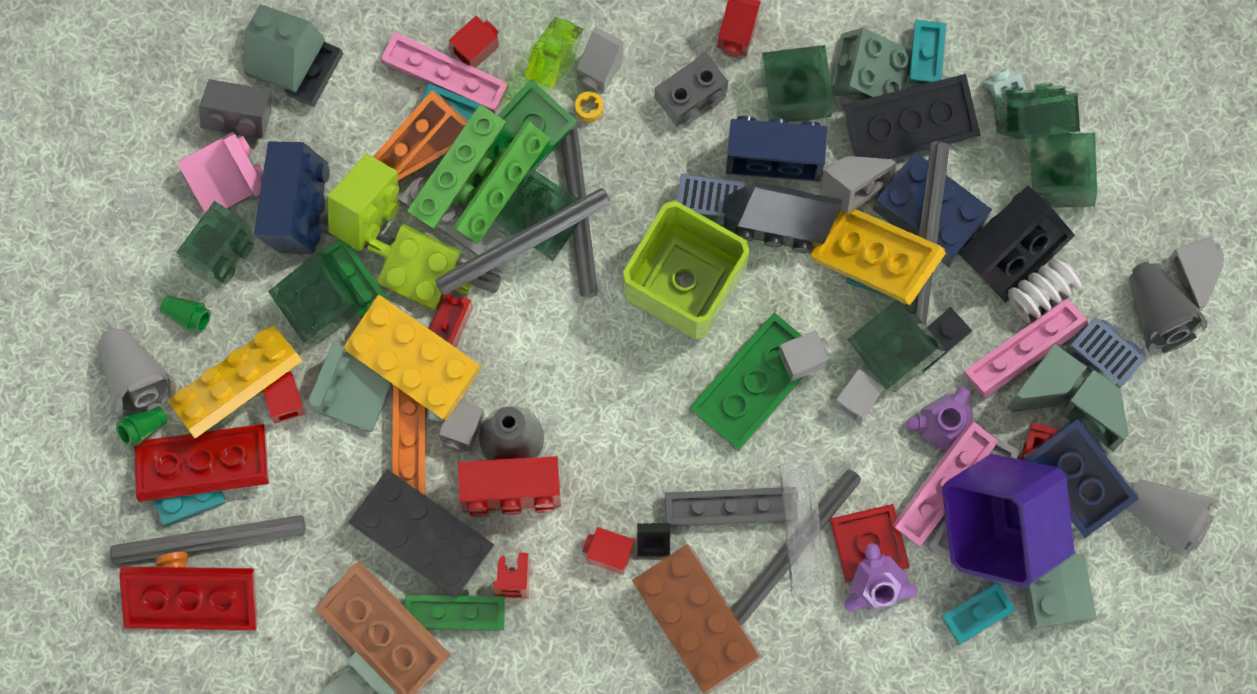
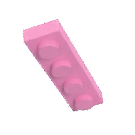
(444, 72)
(1025, 348)
(927, 504)

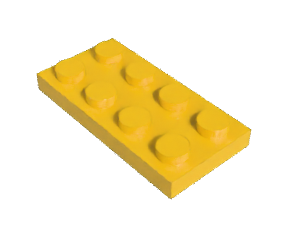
(879, 255)
(412, 357)
(234, 380)

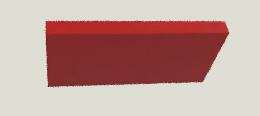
(201, 464)
(188, 598)

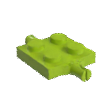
(414, 265)

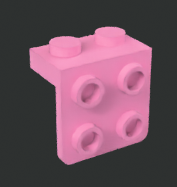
(222, 172)

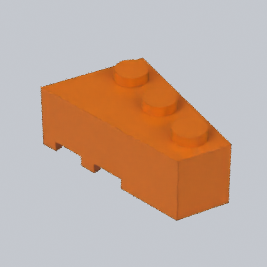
(422, 136)

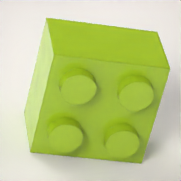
(363, 202)

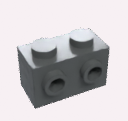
(691, 90)
(235, 108)

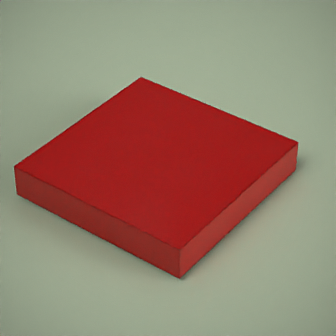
(862, 528)

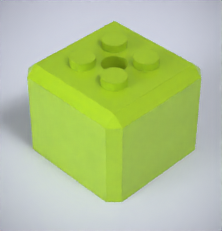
(691, 244)

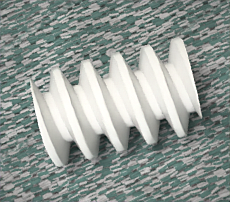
(1042, 288)

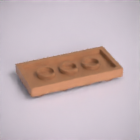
(382, 631)

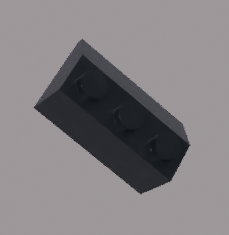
(780, 216)
(1016, 242)

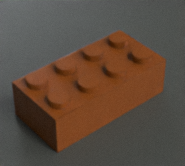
(697, 619)

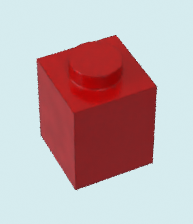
(474, 42)
(284, 399)
(608, 550)

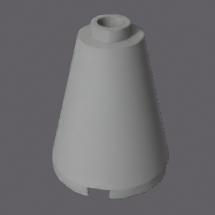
(132, 374)
(1173, 514)

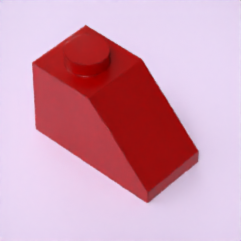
(738, 27)

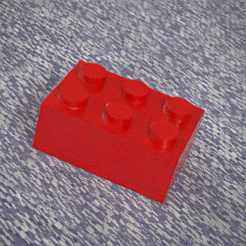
(509, 485)

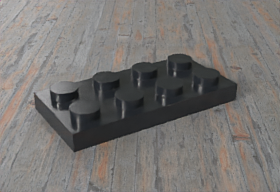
(912, 119)
(421, 534)

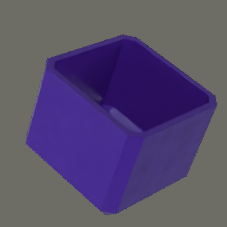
(1008, 520)

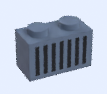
(706, 195)
(1106, 352)

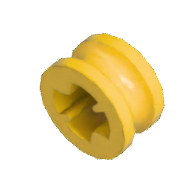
(584, 98)

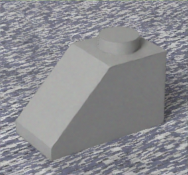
(600, 60)
(856, 180)
(1198, 269)

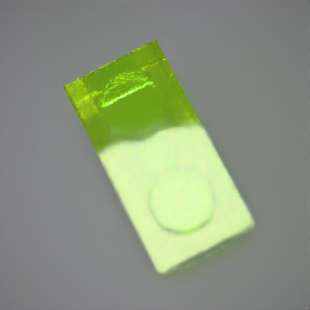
(553, 52)

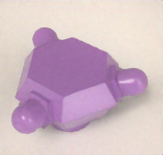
(943, 419)
(878, 582)

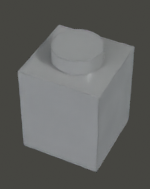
(804, 355)
(860, 395)
(462, 427)

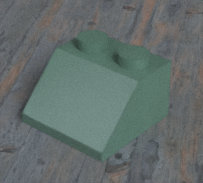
(280, 47)
(1053, 379)
(1100, 409)
(1061, 595)

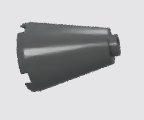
(1163, 309)
(511, 434)

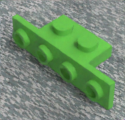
(459, 168)
(501, 182)

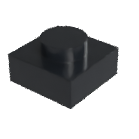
(653, 539)

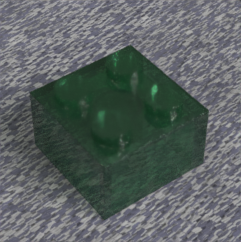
(797, 84)
(1036, 112)
(1064, 169)
(532, 202)
(216, 246)
(317, 298)
(896, 345)

